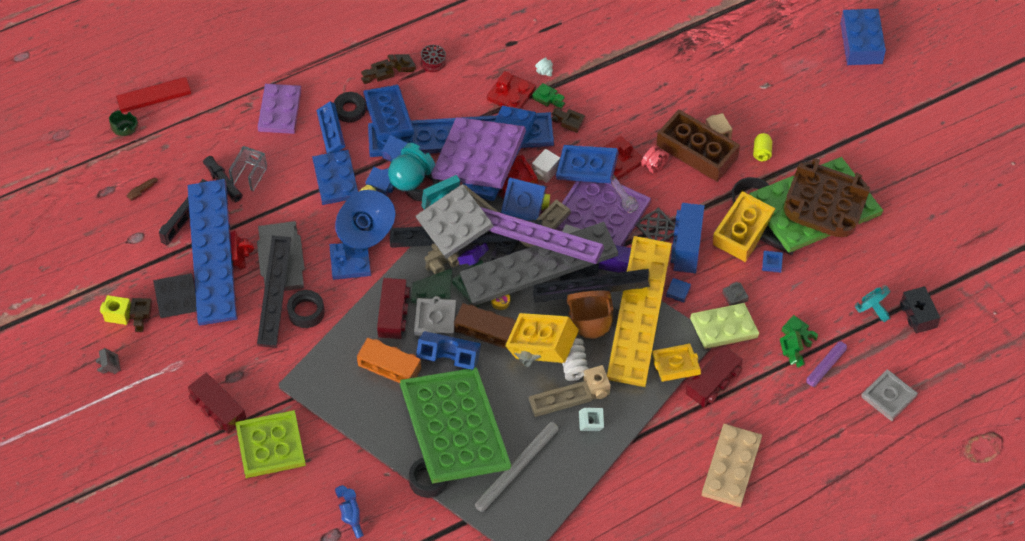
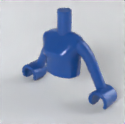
(349, 509)

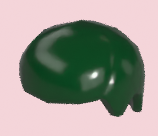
(123, 124)

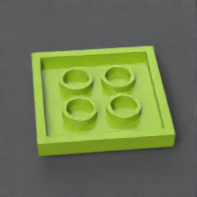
(270, 444)

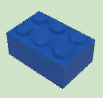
(862, 36)
(687, 237)

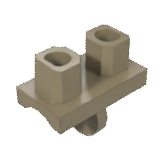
(436, 259)

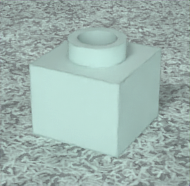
(594, 415)

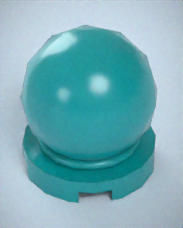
(410, 168)

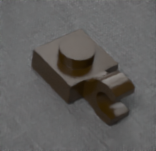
(402, 62)
(377, 71)
(570, 120)
(140, 310)

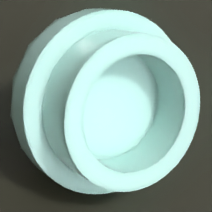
(544, 67)

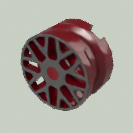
(438, 58)

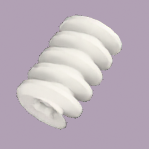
(575, 362)

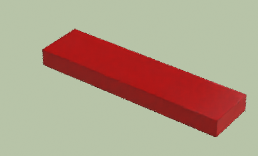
(153, 94)

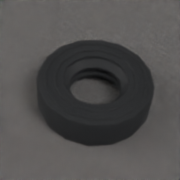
(350, 97)

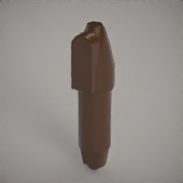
(136, 192)

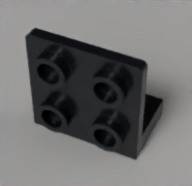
(175, 295)

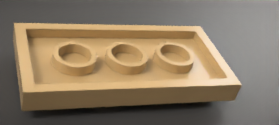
(731, 465)

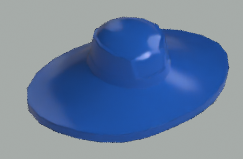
(365, 219)

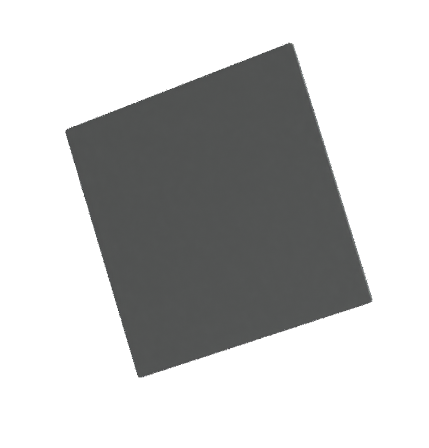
(560, 475)

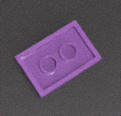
(279, 108)

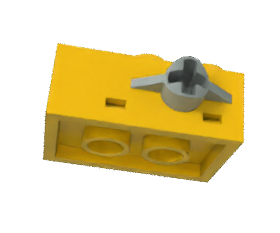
(541, 338)

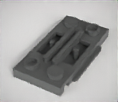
(296, 263)

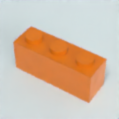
(388, 361)

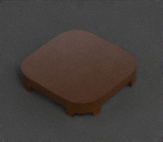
(826, 199)

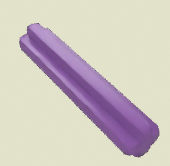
(825, 365)

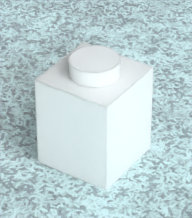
(545, 165)

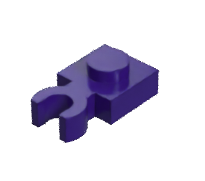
(472, 256)

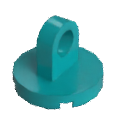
(873, 300)

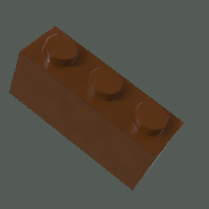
(483, 325)

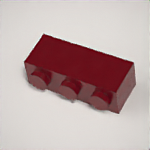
(393, 308)
(714, 377)
(216, 403)

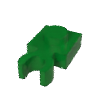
(797, 324)

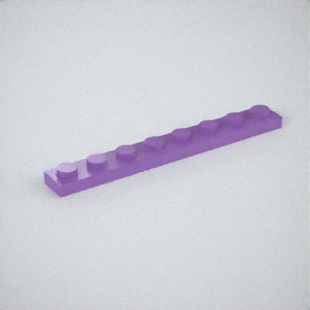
(544, 237)

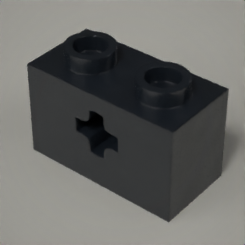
(920, 310)

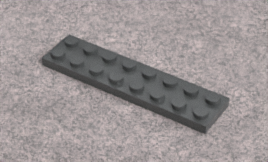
(530, 267)

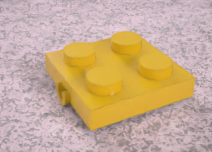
(676, 362)

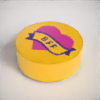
(501, 303)

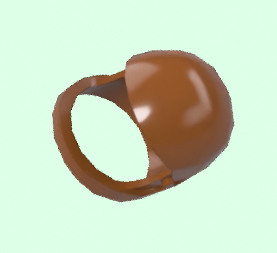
(591, 313)

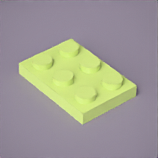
(724, 325)

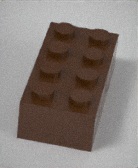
(698, 145)

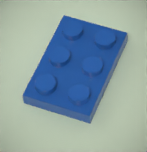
(587, 164)
(335, 176)

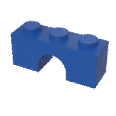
(379, 178)
(435, 346)

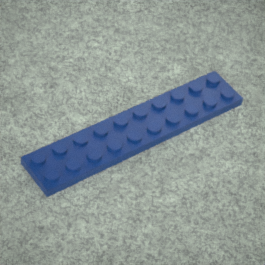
(432, 134)

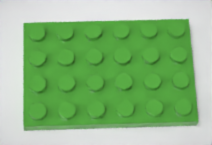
(791, 234)
(455, 425)

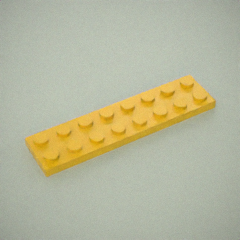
(639, 314)

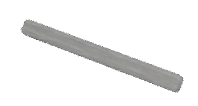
(516, 467)

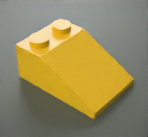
(743, 226)

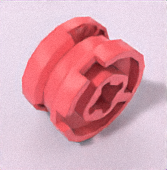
(655, 159)

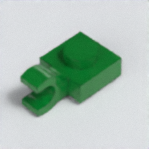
(547, 95)
(791, 345)

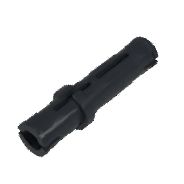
(218, 173)

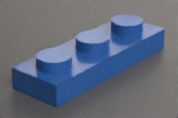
(330, 128)

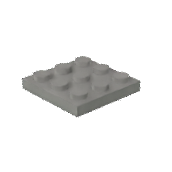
(454, 221)

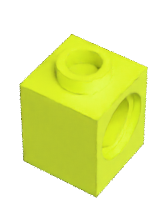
(119, 316)

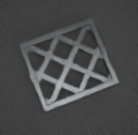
(667, 220)

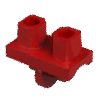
(240, 249)

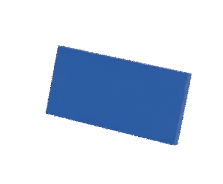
(388, 112)

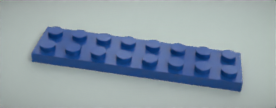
(212, 252)

